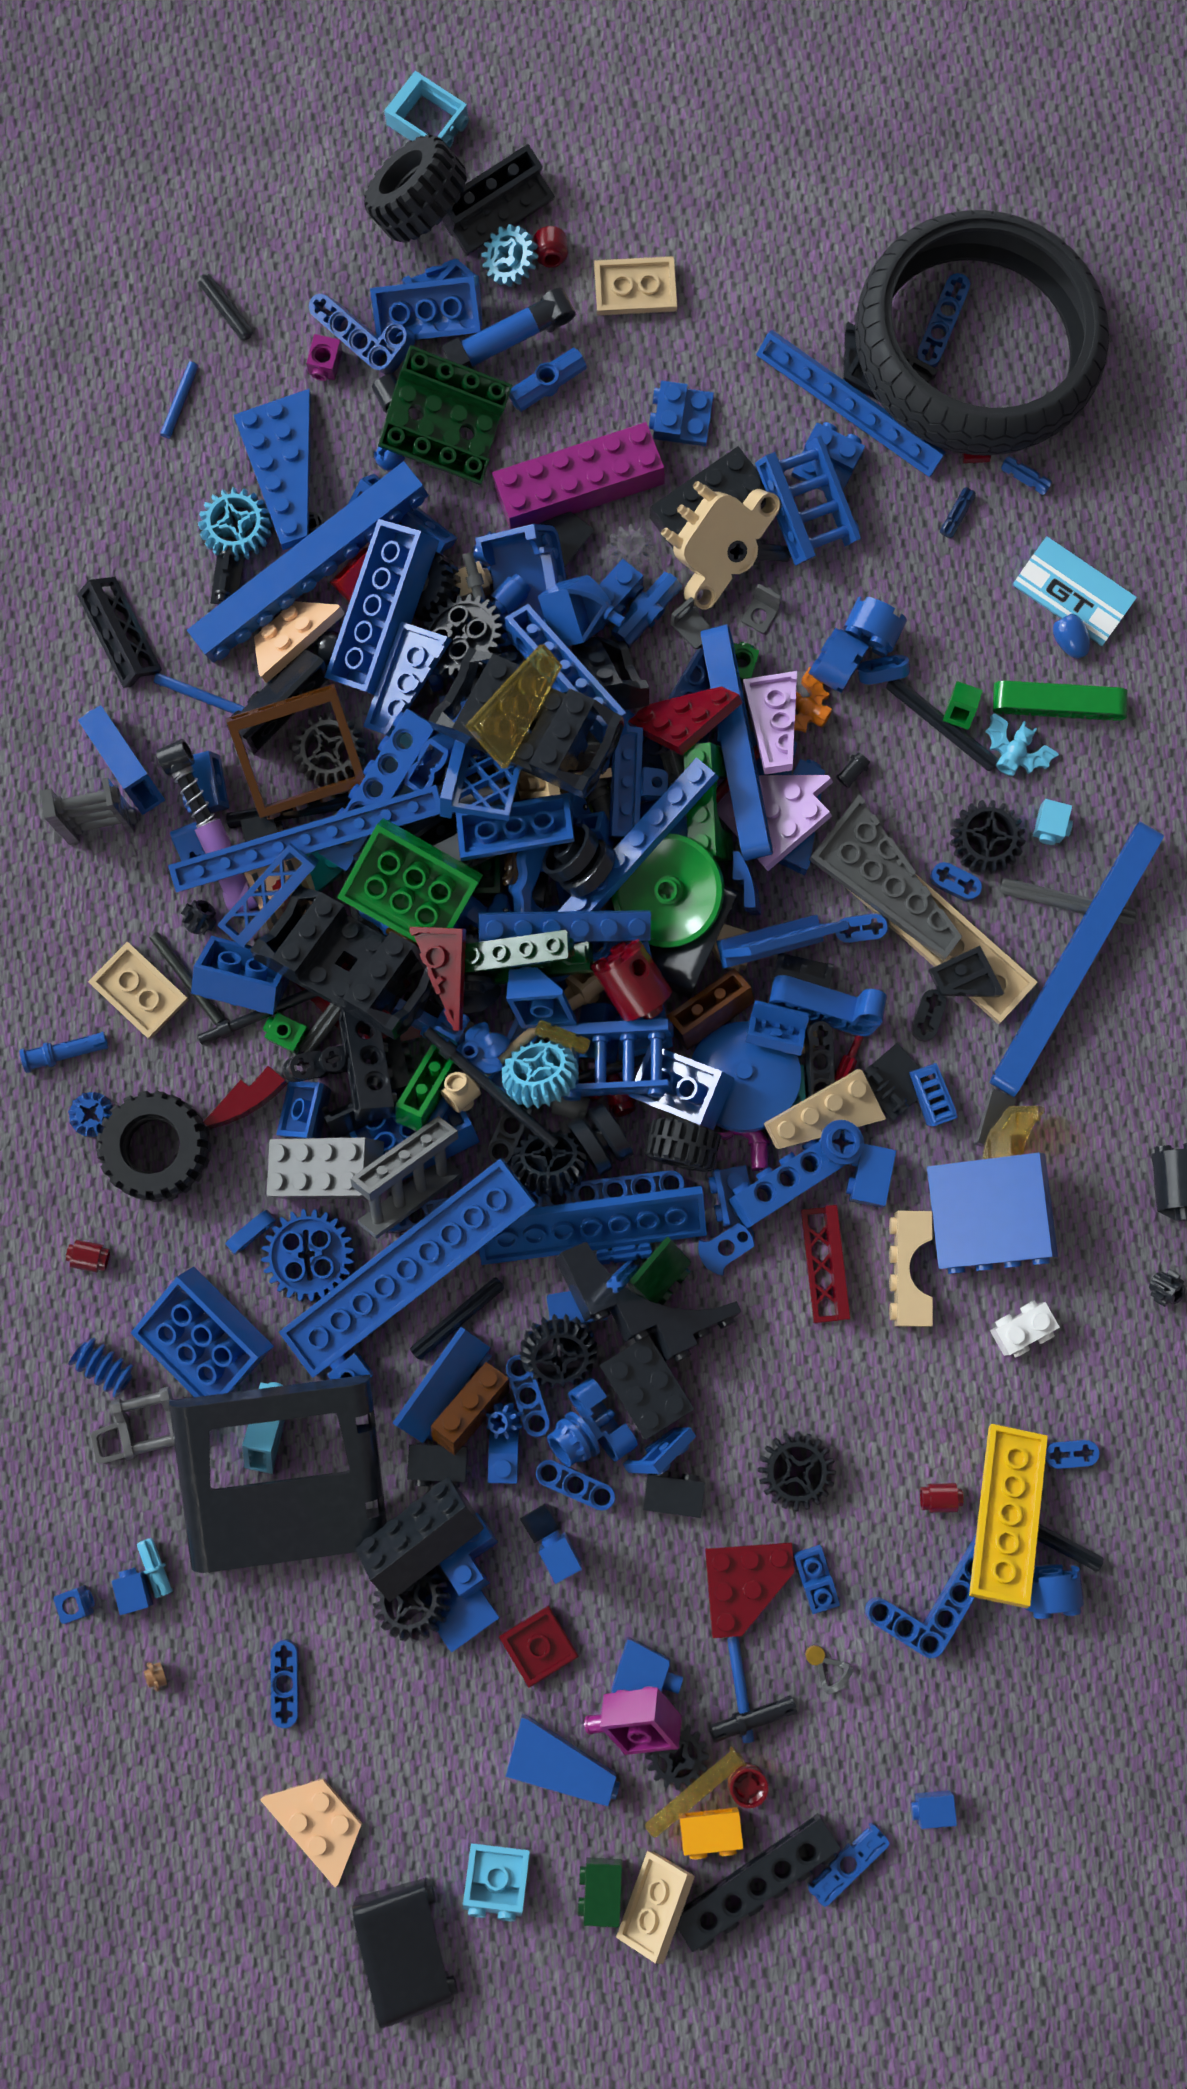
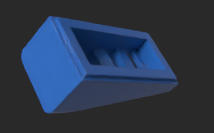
(942, 1091)

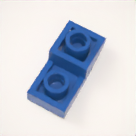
(816, 1579)

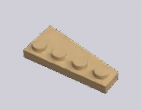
(843, 1100)

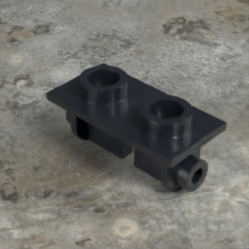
(226, 576)

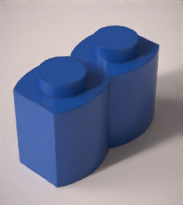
(430, 763)

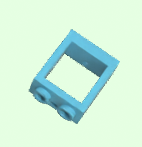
(407, 97)

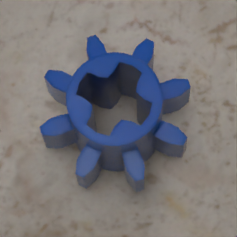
(504, 1420)

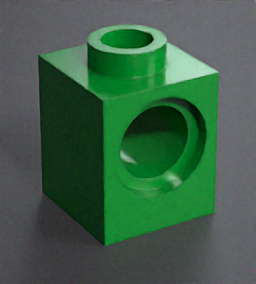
(750, 654)

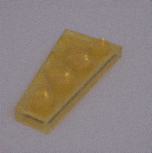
(512, 708)

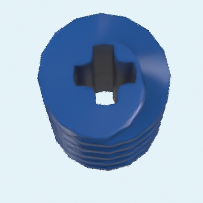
(102, 1366)

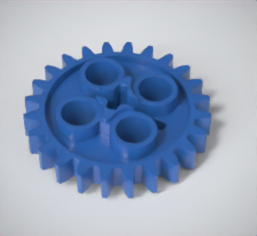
(281, 1258)

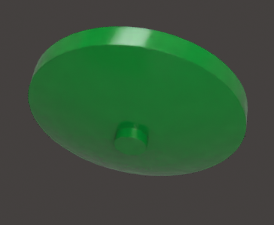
(678, 887)

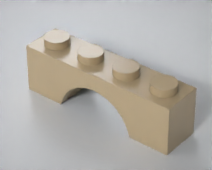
(910, 1305)

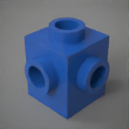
(353, 1364)

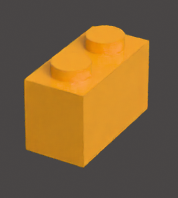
(711, 1832)

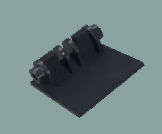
(892, 1081)

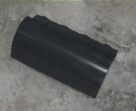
(498, 198)

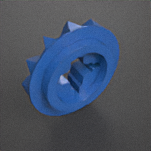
(77, 1116)
(850, 1134)

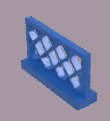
(456, 780)
(775, 940)

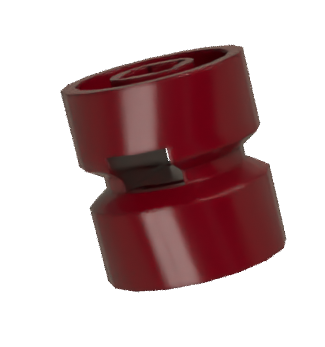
(748, 1786)

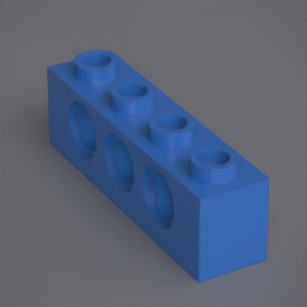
(752, 1209)

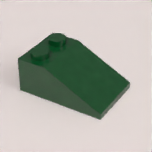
(660, 1272)

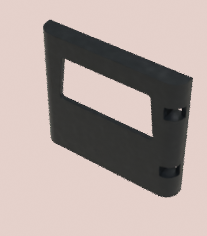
(279, 1517)

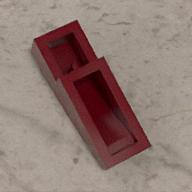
(246, 1099)

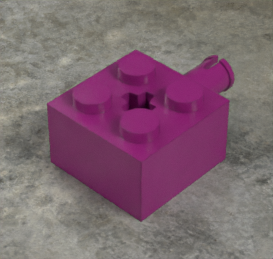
(638, 1721)

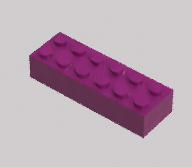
(579, 477)

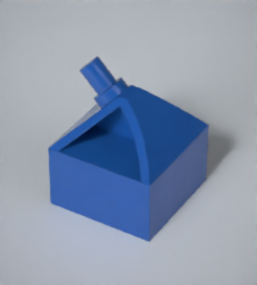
(577, 609)

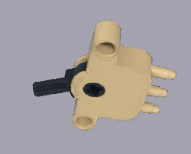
(713, 530)

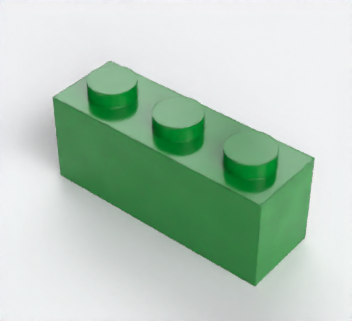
(424, 1090)

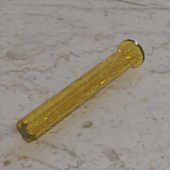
(695, 1792)

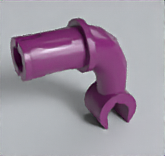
(759, 1147)

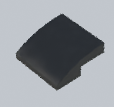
(572, 533)

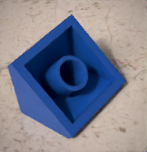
(302, 1110)

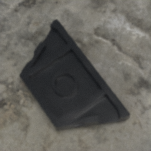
(853, 372)

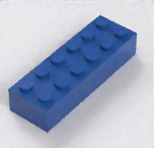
(381, 600)

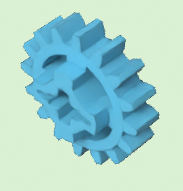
(510, 253)

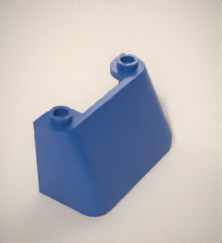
(526, 551)

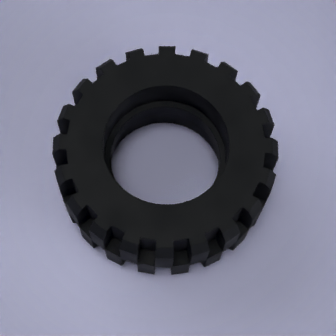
(415, 188)
(124, 1123)

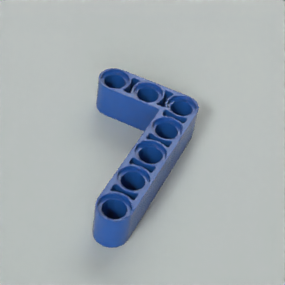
(930, 1626)

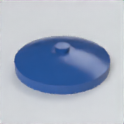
(763, 1082)

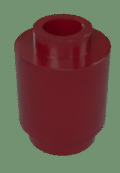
(88, 1256)
(941, 1498)

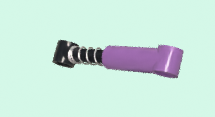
(177, 761)

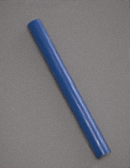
(196, 693)
(739, 1681)

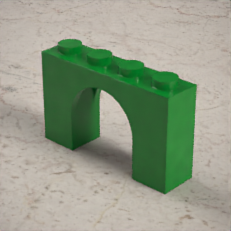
(703, 817)

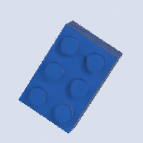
(233, 976)
(697, 1088)

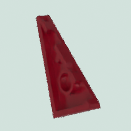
(445, 959)

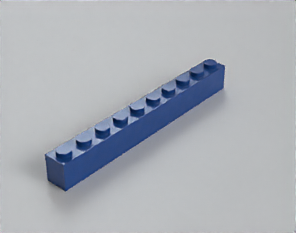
(307, 563)

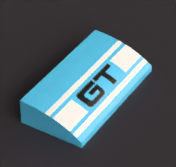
(1072, 586)

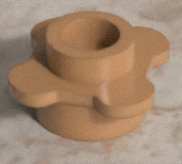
(155, 1676)

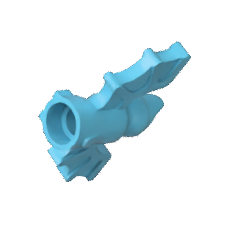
(1015, 752)

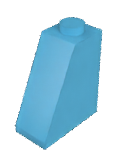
(262, 1442)

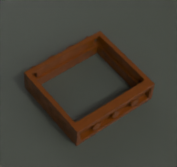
(282, 709)

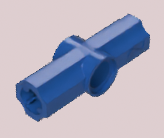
(560, 370)
(647, 608)

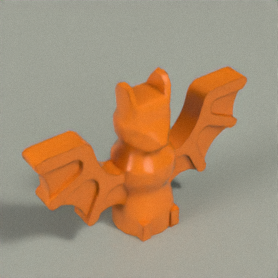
(811, 708)

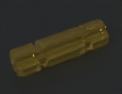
(562, 1036)

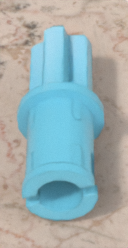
(154, 1567)

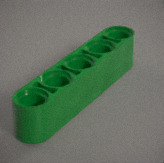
(1060, 700)

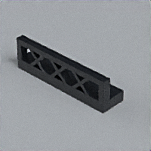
(112, 630)

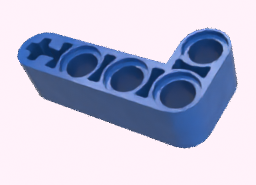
(357, 330)
(841, 1011)

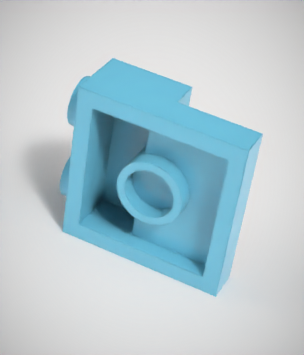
(495, 1881)

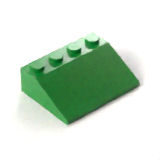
(408, 882)

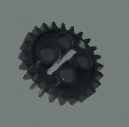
(468, 624)

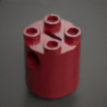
(632, 981)

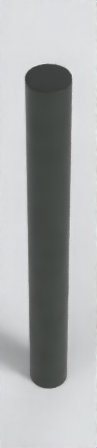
(185, 976)

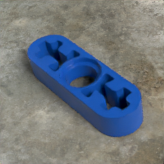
(291, 1705)

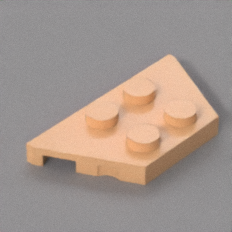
(291, 634)
(318, 1824)

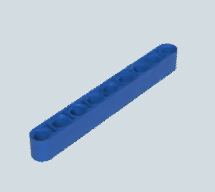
(738, 747)

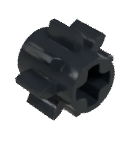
(199, 917)
(1167, 1287)

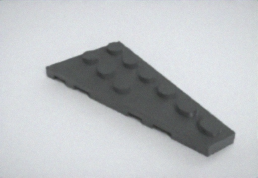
(878, 873)

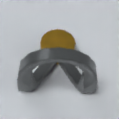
(816, 1656)

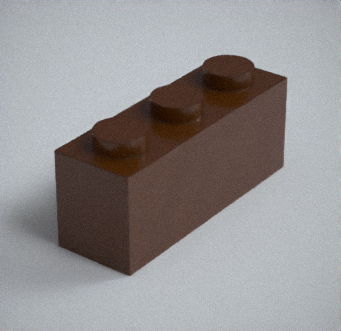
(711, 1008)
(470, 1408)

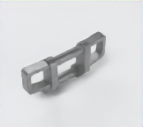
(120, 1411)

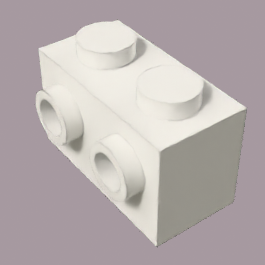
(1017, 1333)

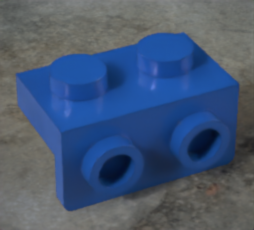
(777, 1028)

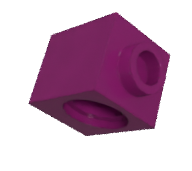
(324, 347)

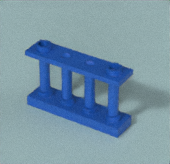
(789, 518)
(627, 1032)

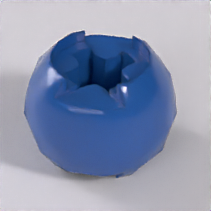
(387, 460)

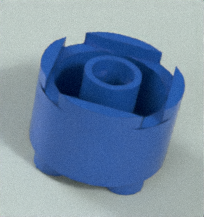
(875, 625)
(838, 660)
(1056, 1591)

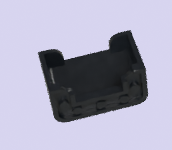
(684, 963)
(402, 1952)

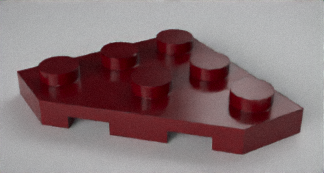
(685, 719)
(744, 1583)

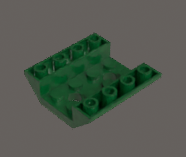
(449, 400)

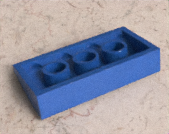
(429, 307)
(530, 826)

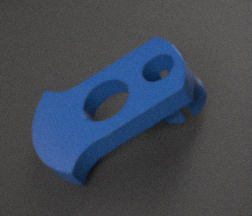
(710, 1252)

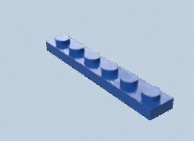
(579, 924)

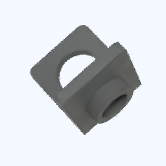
(764, 599)
(689, 623)

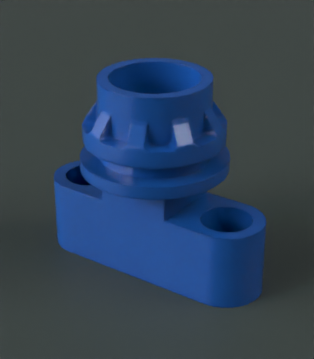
(577, 1437)

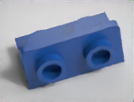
(722, 1184)

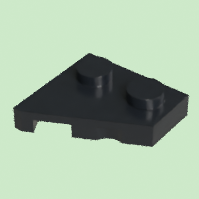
(966, 976)

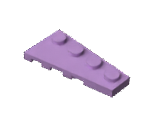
(772, 715)

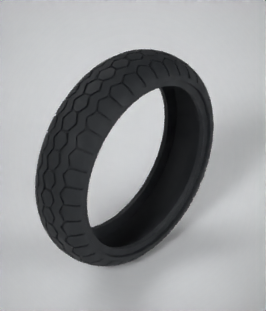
(1018, 247)

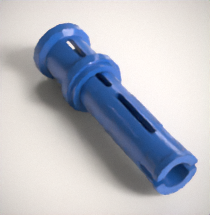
(50, 1054)

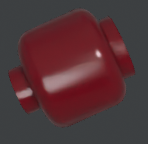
(552, 246)

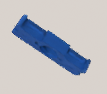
(834, 1880)

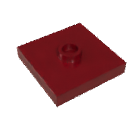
(538, 1646)

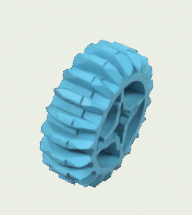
(224, 527)
(540, 1073)

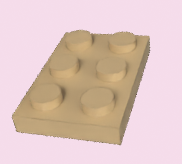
(635, 285)
(138, 990)
(655, 1907)

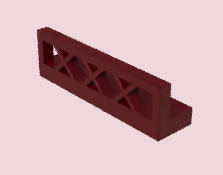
(836, 1263)

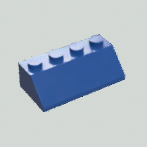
(442, 1384)

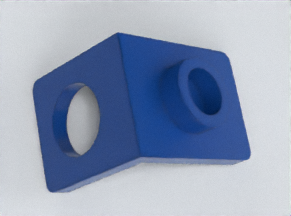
(84, 1601)

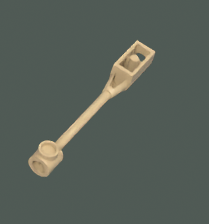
(462, 1090)

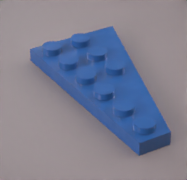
(279, 452)

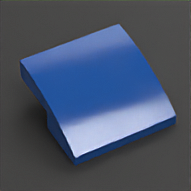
(745, 879)
(465, 1617)

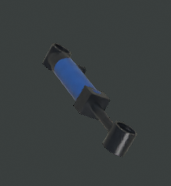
(550, 312)

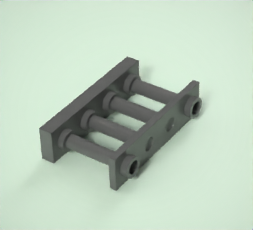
(87, 811)
(397, 1164)

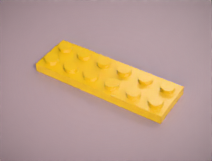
(1008, 1516)

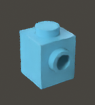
(1053, 822)

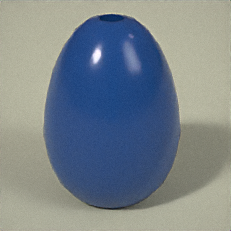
(1072, 636)

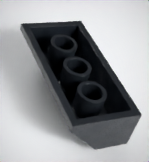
(298, 677)

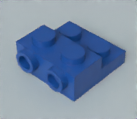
(681, 414)
(843, 452)

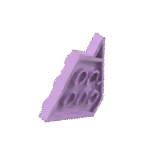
(790, 811)

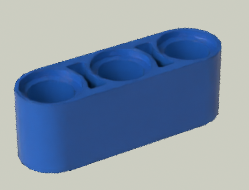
(528, 1410)
(585, 1495)

